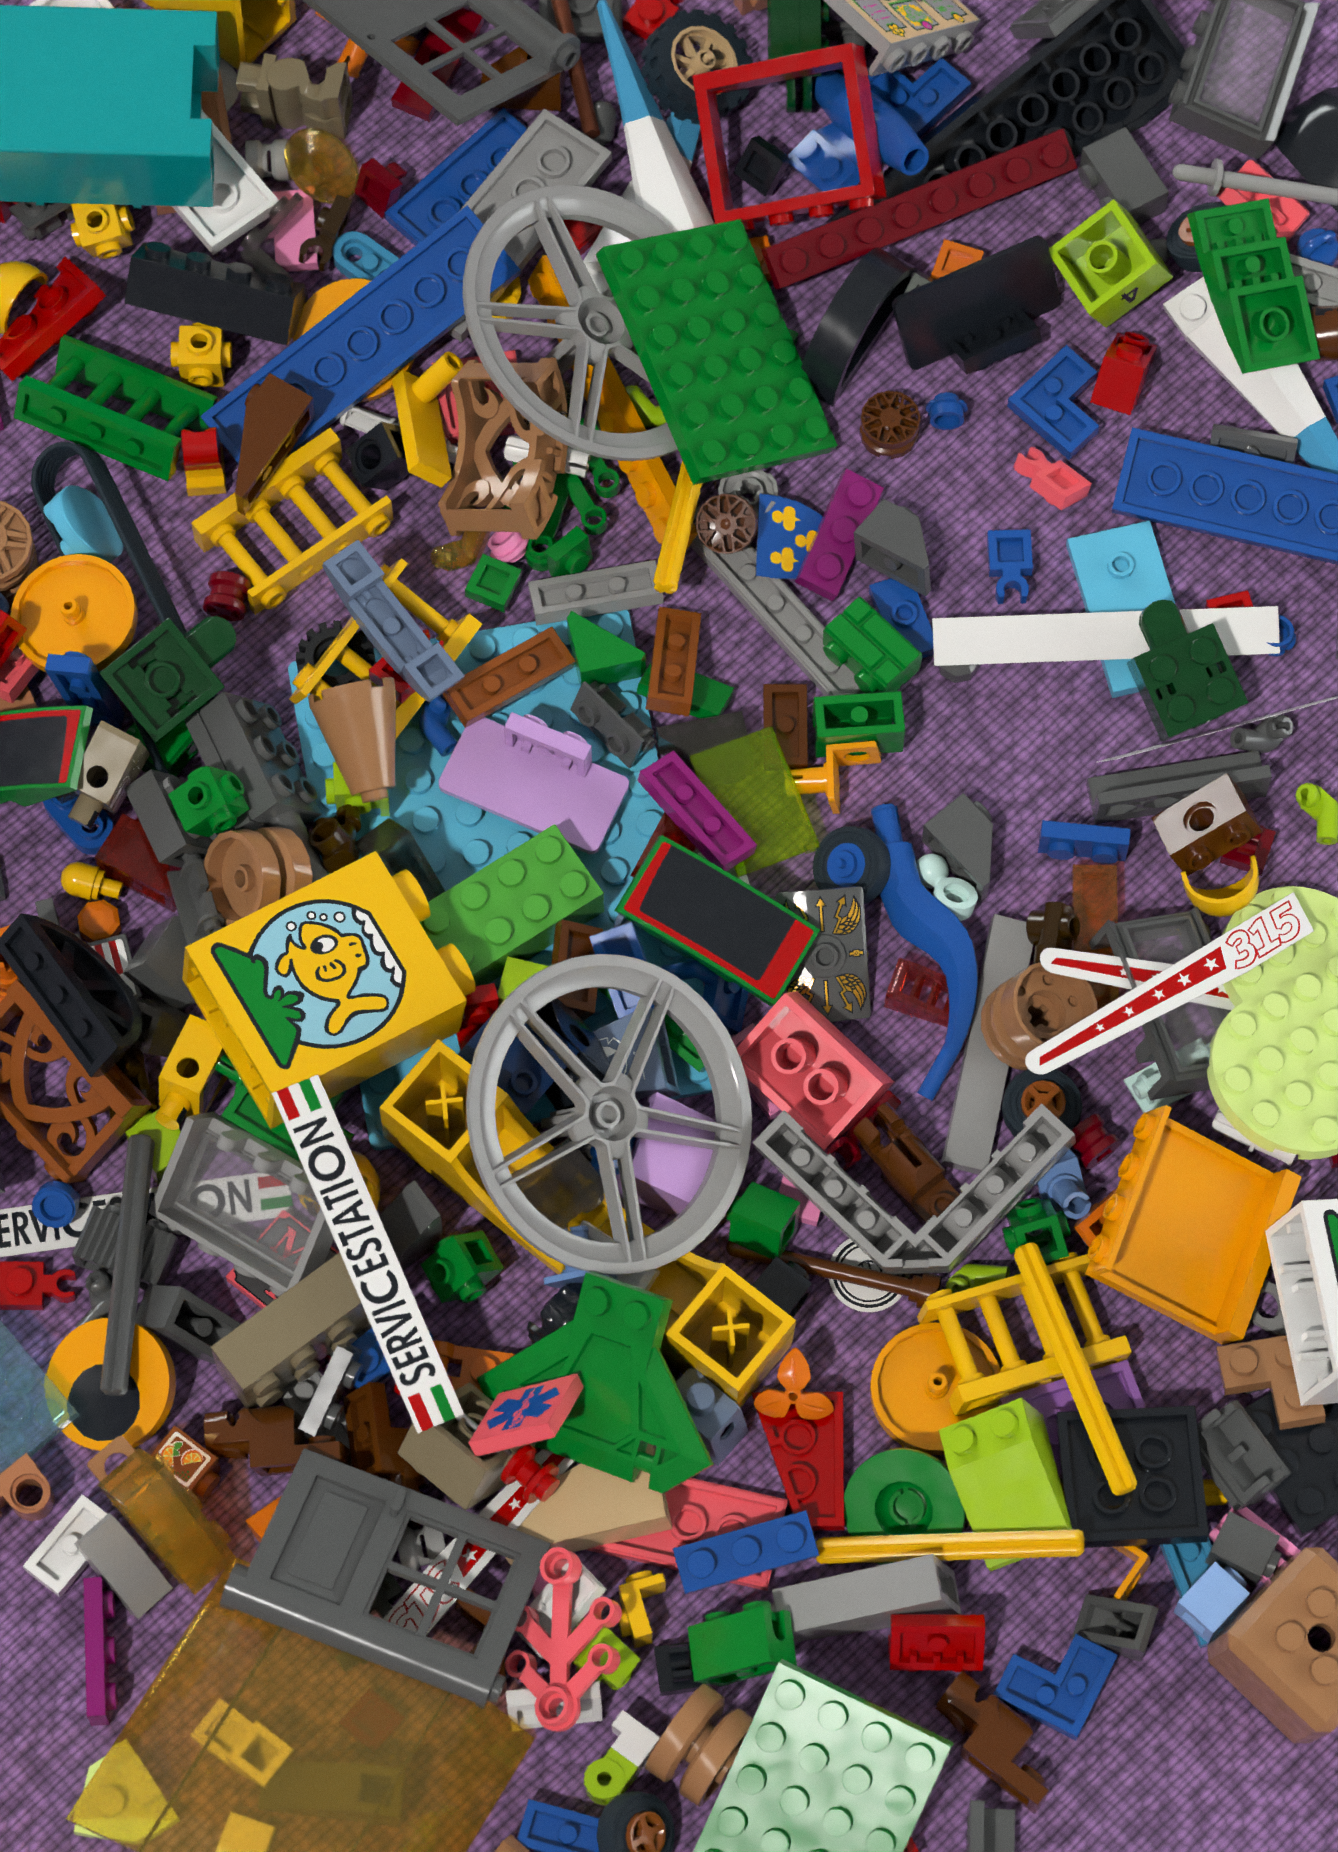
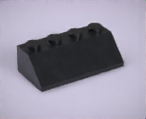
(215, 292)

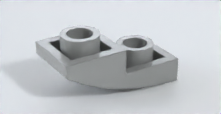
(123, 1565)

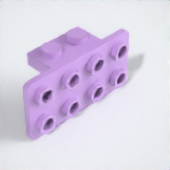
(535, 779)

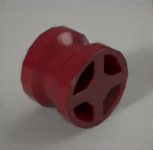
(227, 595)
(1094, 1141)

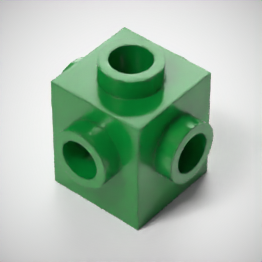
(209, 801)
(1038, 1223)
(462, 1267)

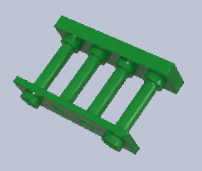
(103, 429)

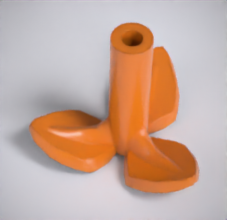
(794, 1376)

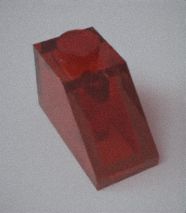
(131, 860)

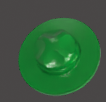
(902, 1495)

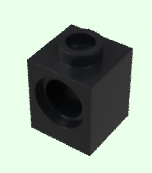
(379, 457)
(785, 1285)

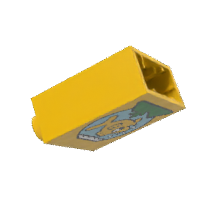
(328, 983)

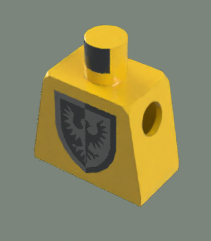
(189, 1075)

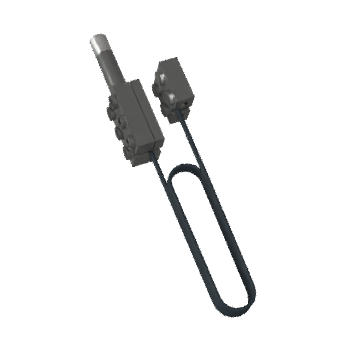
(227, 730)

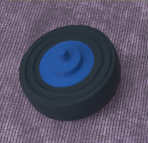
(850, 859)

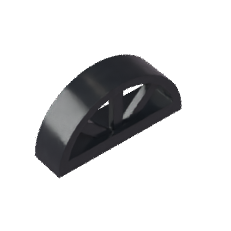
(854, 322)
(74, 990)

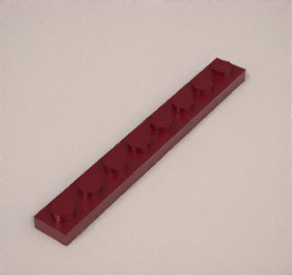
(919, 208)

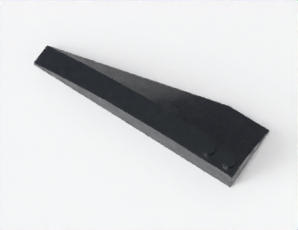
(1090, 79)

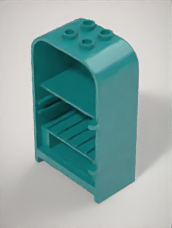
(106, 105)

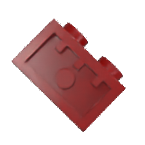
(936, 1642)

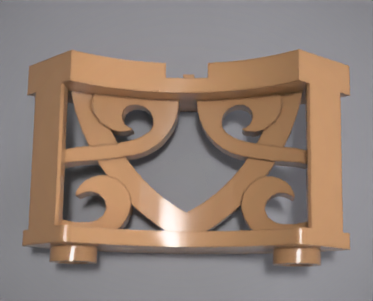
(475, 477)

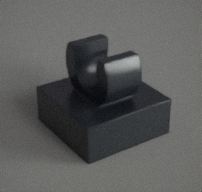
(762, 165)
(675, 1669)

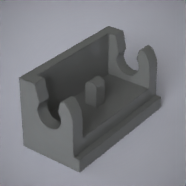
(1239, 1456)

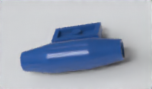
(829, 154)

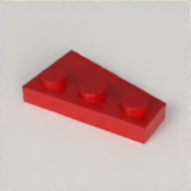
(55, 313)
(810, 1462)

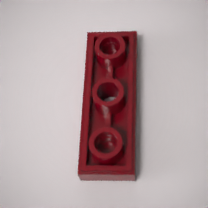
(465, 27)

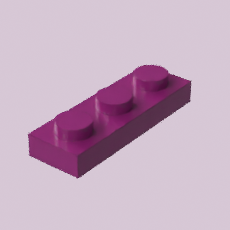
(833, 543)
(696, 812)
(99, 1651)

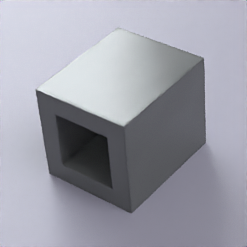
(1245, 1549)

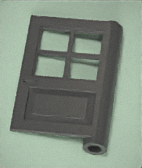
(380, 23)
(330, 1555)

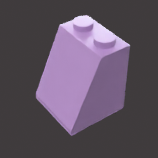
(664, 1171)

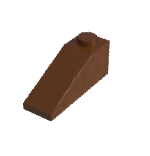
(272, 426)

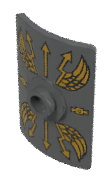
(836, 965)

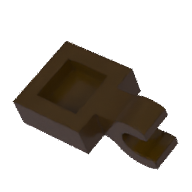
(331, 225)

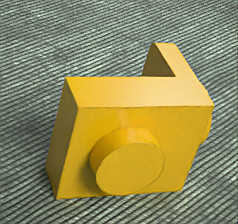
(634, 1617)

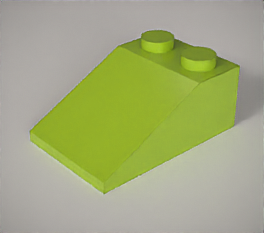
(1005, 1472)

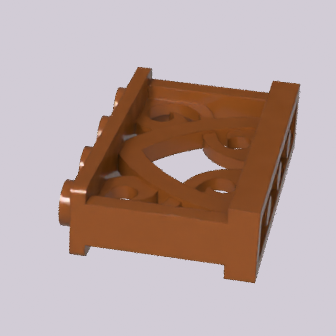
(17, 1106)

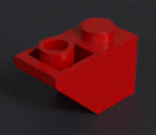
(1123, 372)

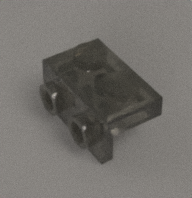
(564, 1187)

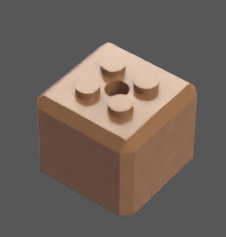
(1268, 1648)

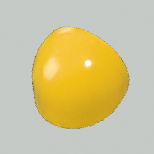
(13, 278)
(1226, 900)

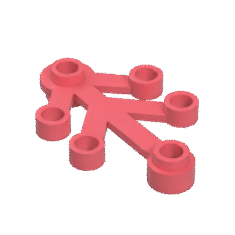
(563, 1646)

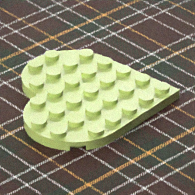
(1279, 1045)

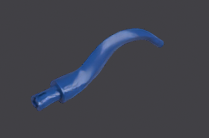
(933, 929)

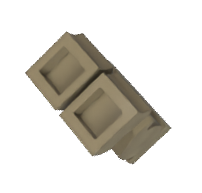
(288, 97)

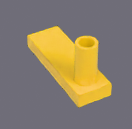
(421, 418)

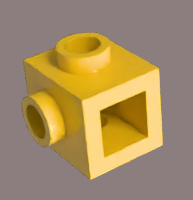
(102, 228)
(201, 355)

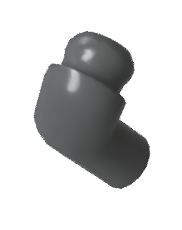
(1264, 736)
(99, 1289)

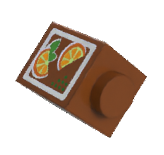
(191, 1461)

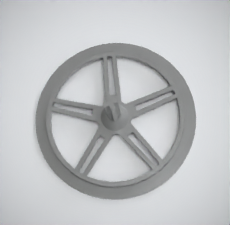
(588, 327)
(610, 1115)

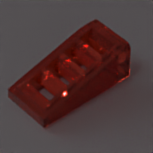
(911, 1004)

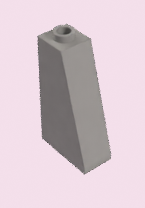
(868, 1598)

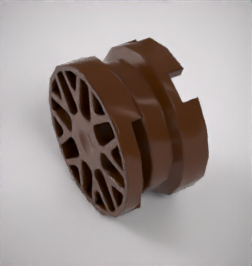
(888, 425)
(726, 523)

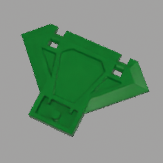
(626, 1387)

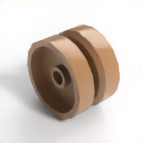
(255, 869)
(697, 1742)

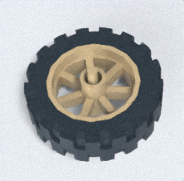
(718, 50)

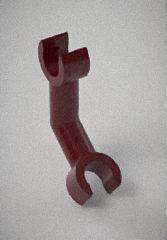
(849, 1145)

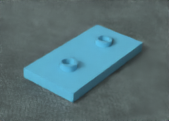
(1119, 573)

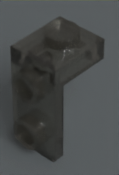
(258, 239)

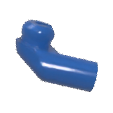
(433, 725)

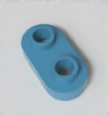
(373, 256)

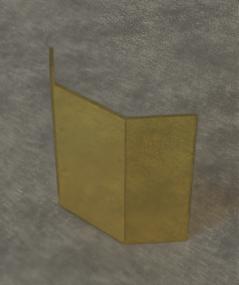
(295, 1750)

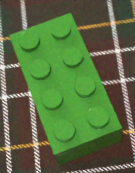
(514, 905)

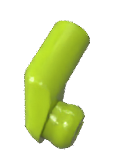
(649, 414)
(1322, 809)
(975, 1275)

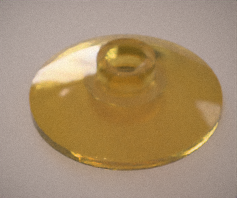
(320, 165)

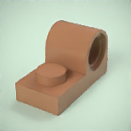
(15, 1479)

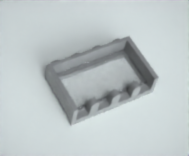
(243, 1203)

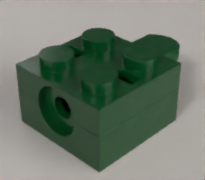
(796, 29)
(1186, 670)
(171, 672)

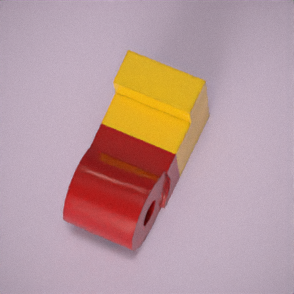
(203, 462)

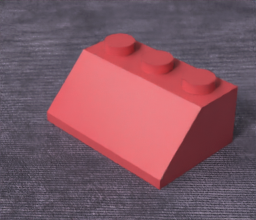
(811, 1069)

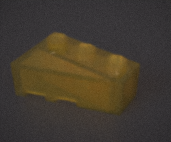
(168, 1519)

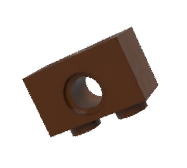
(1206, 824)

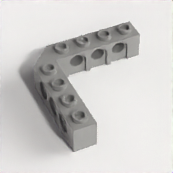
(942, 1240)

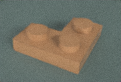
(1264, 1366)

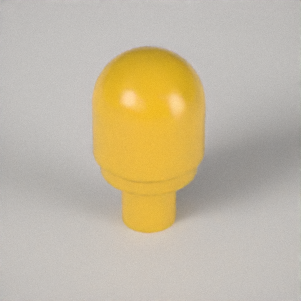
(89, 882)

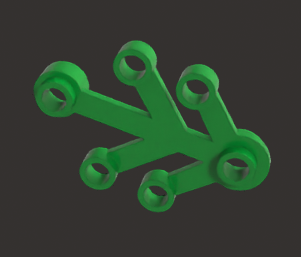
(570, 486)

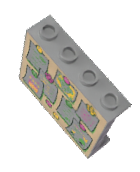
(909, 29)

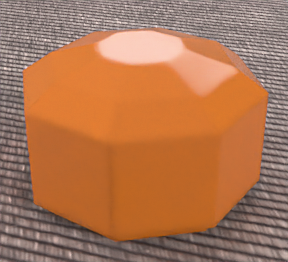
(99, 921)

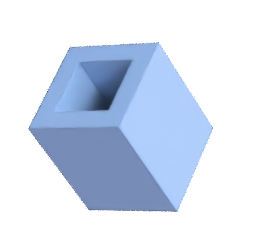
(1212, 1601)

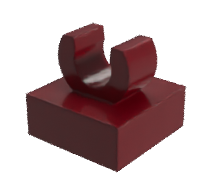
(379, 185)
(1258, 846)

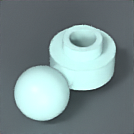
(953, 892)

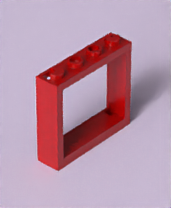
(818, 205)

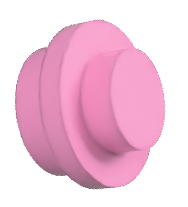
(507, 546)

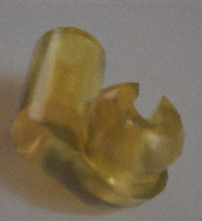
(458, 553)

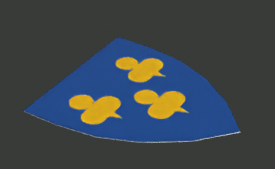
(783, 536)

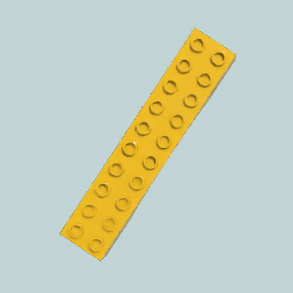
(715, 1314)

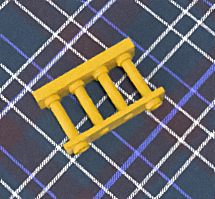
(315, 458)
(454, 634)
(978, 1391)

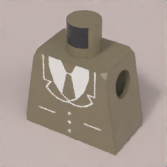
(111, 756)

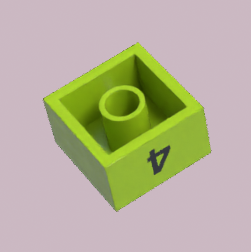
(1109, 263)

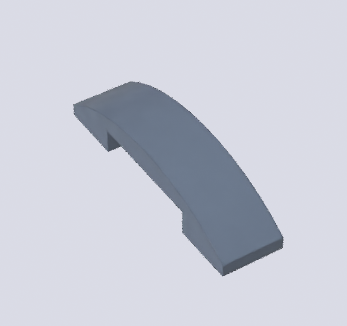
(388, 624)

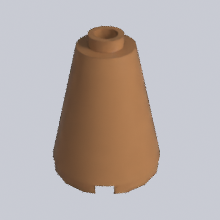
(361, 734)

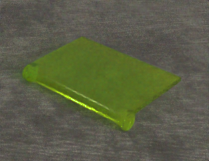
(761, 795)

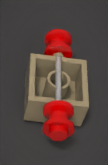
(466, 1479)

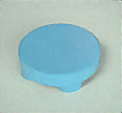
(83, 524)

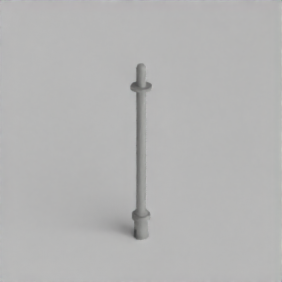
(1217, 177)

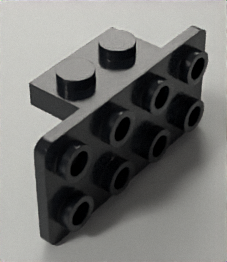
(979, 309)

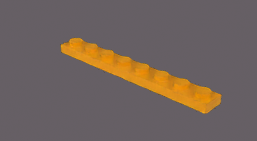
(617, 415)

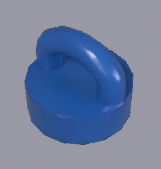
(1318, 246)
(55, 1204)

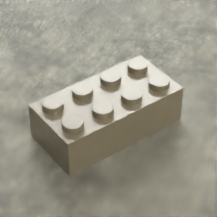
(291, 1335)

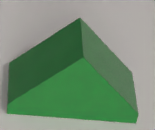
(601, 654)

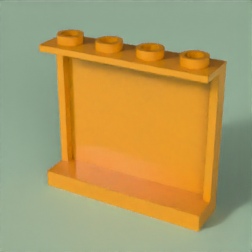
(1190, 1228)

